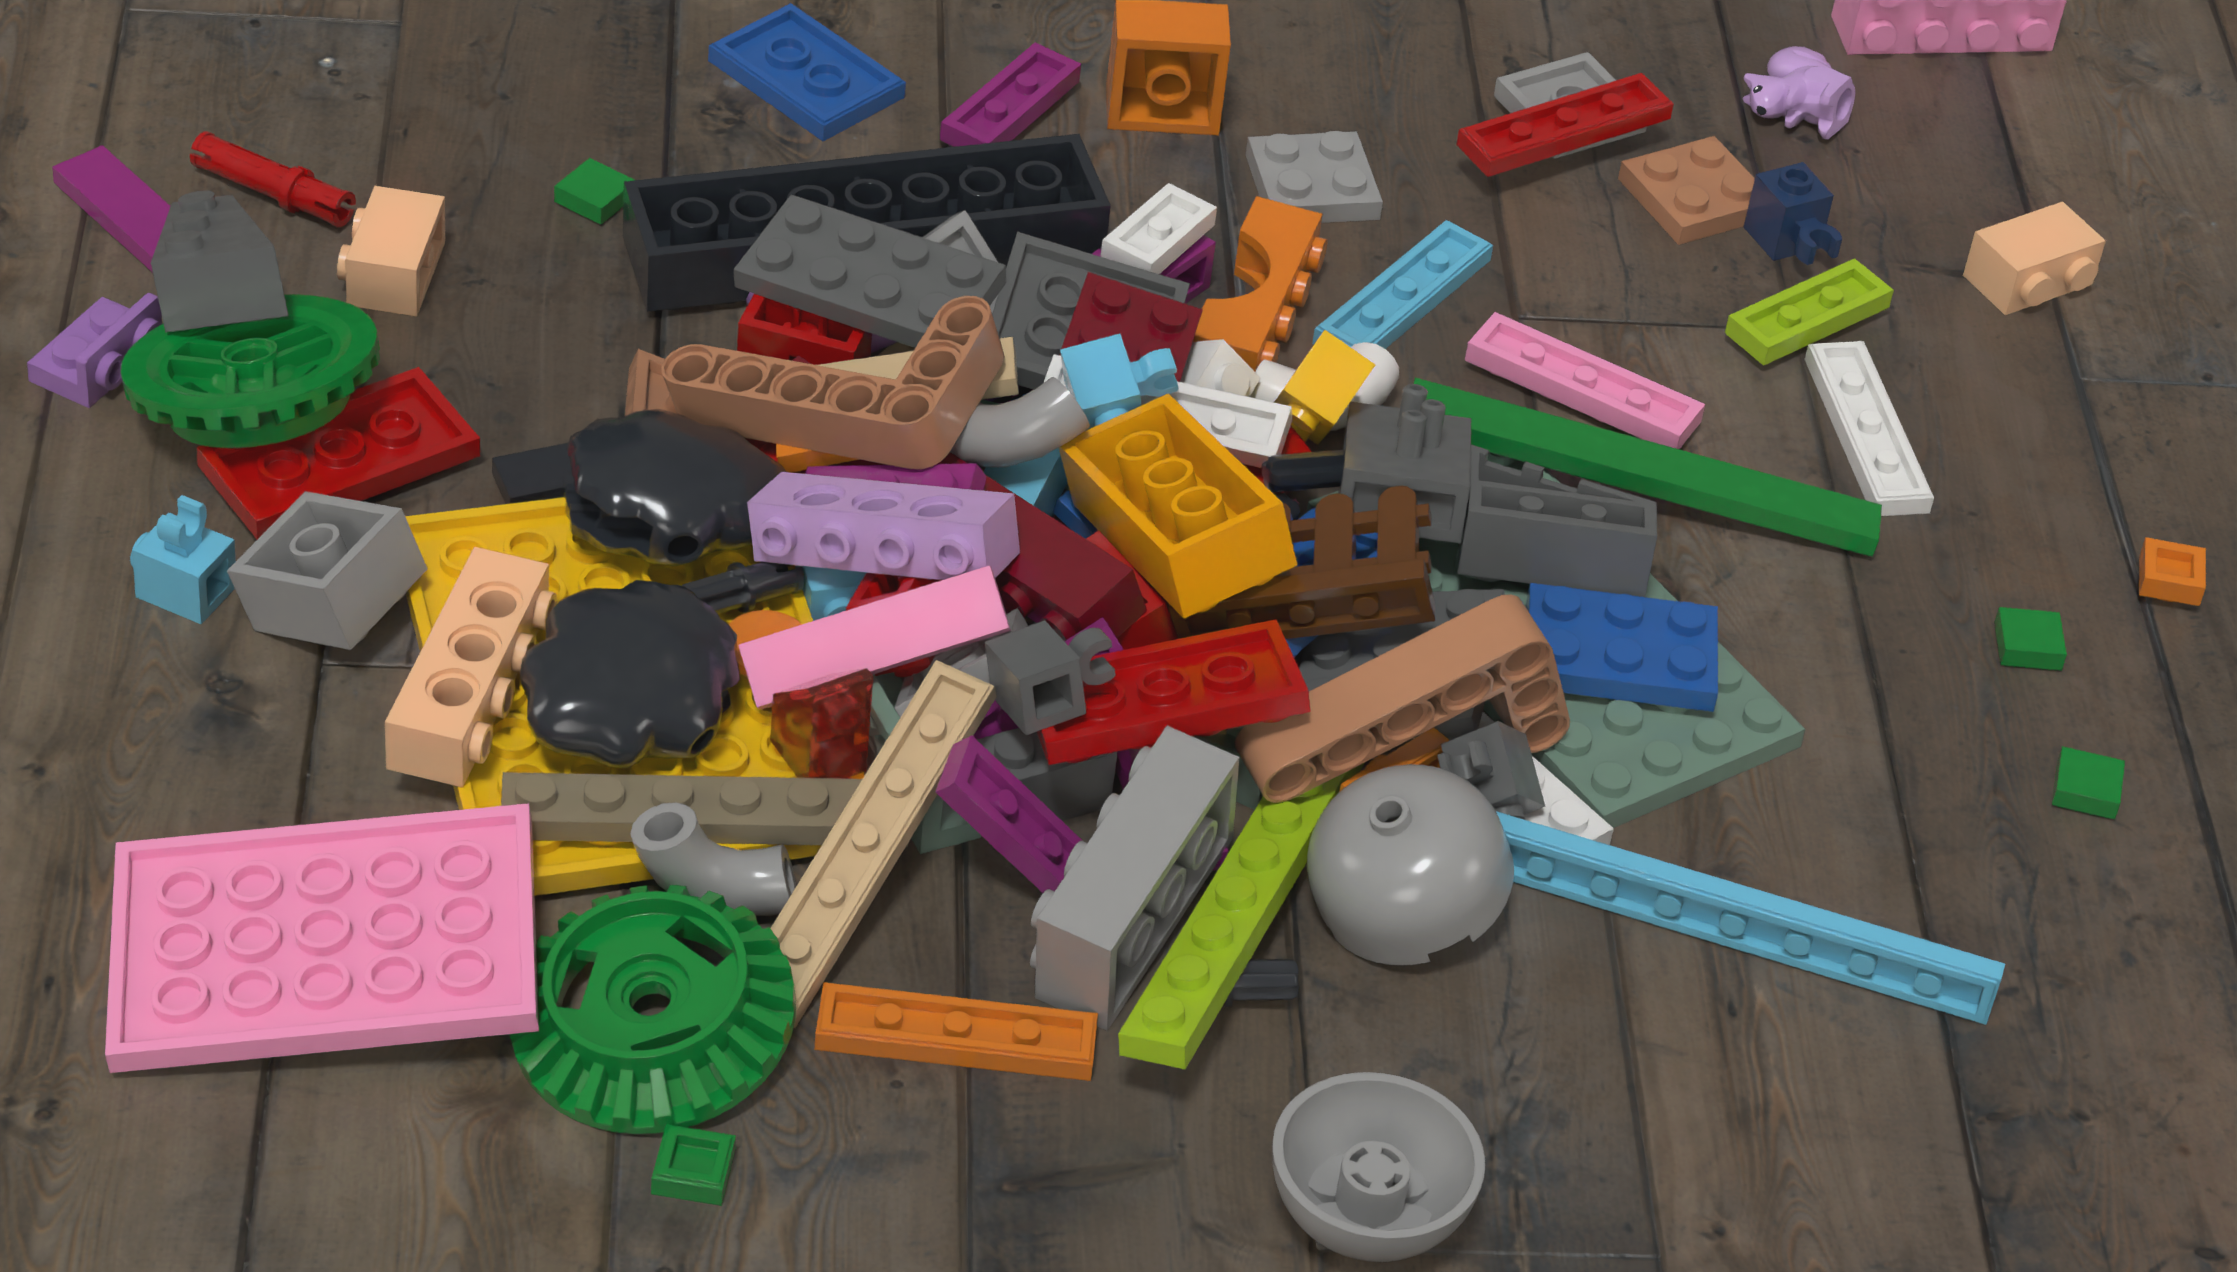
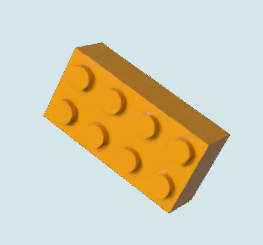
(1178, 505)

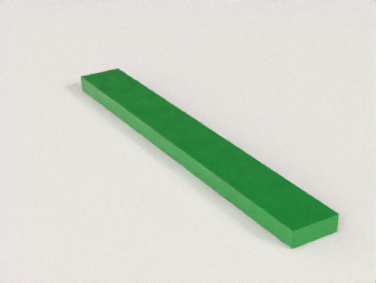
(1664, 472)

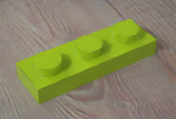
(1809, 311)

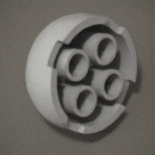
(1408, 864)

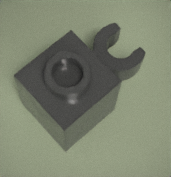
(1043, 677)
(1498, 765)

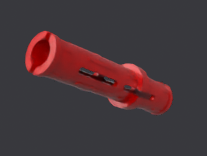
(292, 187)

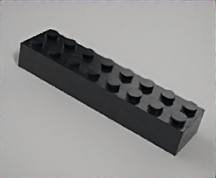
(697, 227)

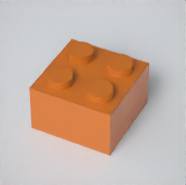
(1167, 66)

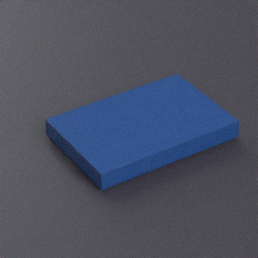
(807, 72)

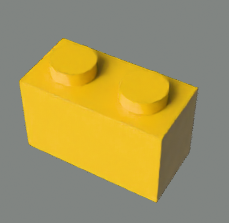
(1323, 386)

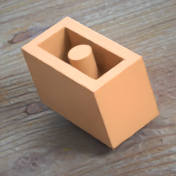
(393, 250)
(2034, 258)

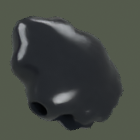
(663, 486)
(630, 674)

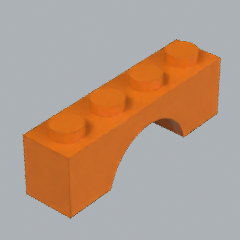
(1274, 257)

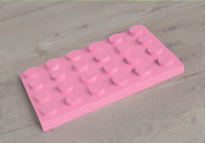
(322, 938)

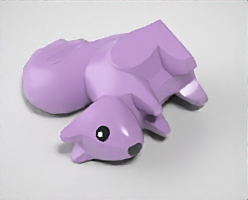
(1802, 88)

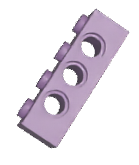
(882, 526)

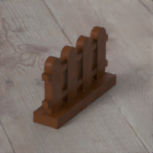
(1339, 589)

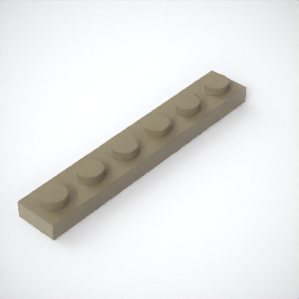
(726, 807)

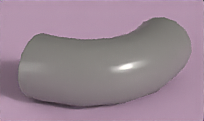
(1021, 428)
(682, 854)

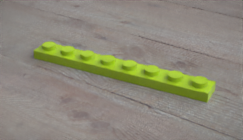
(1224, 929)

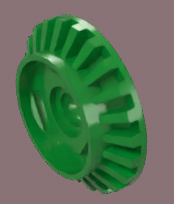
(253, 377)
(604, 1058)

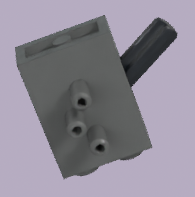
(1389, 449)

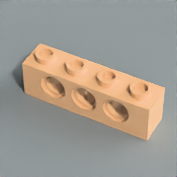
(468, 668)

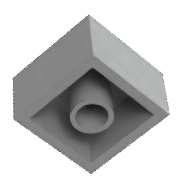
(327, 570)

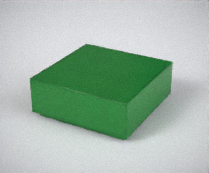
(592, 191)
(2030, 638)
(2088, 782)
(693, 1164)

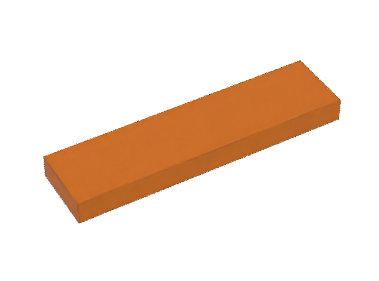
(956, 1031)

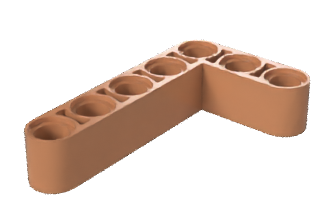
(847, 412)
(1471, 659)

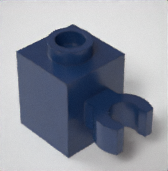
(1791, 214)

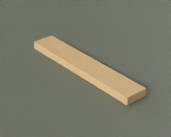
(876, 826)

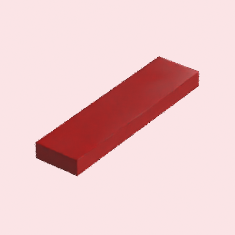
(1564, 124)

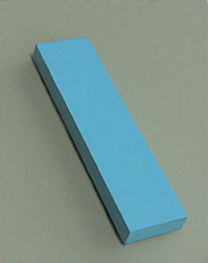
(1409, 288)

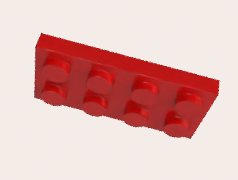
(377, 443)
(1184, 684)

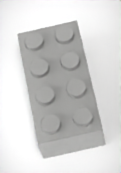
(1134, 876)

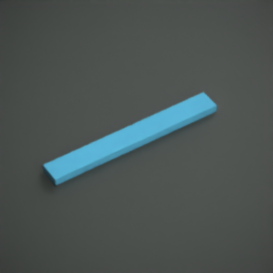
(1752, 920)

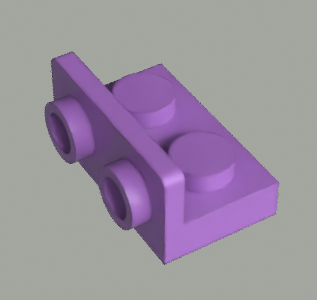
(89, 352)

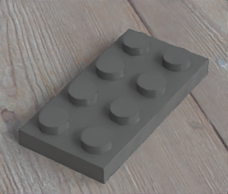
(861, 271)

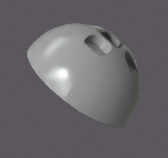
(1376, 1165)

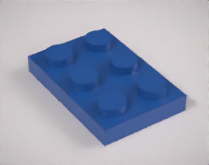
(1630, 645)

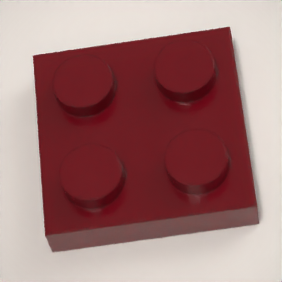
(1141, 318)

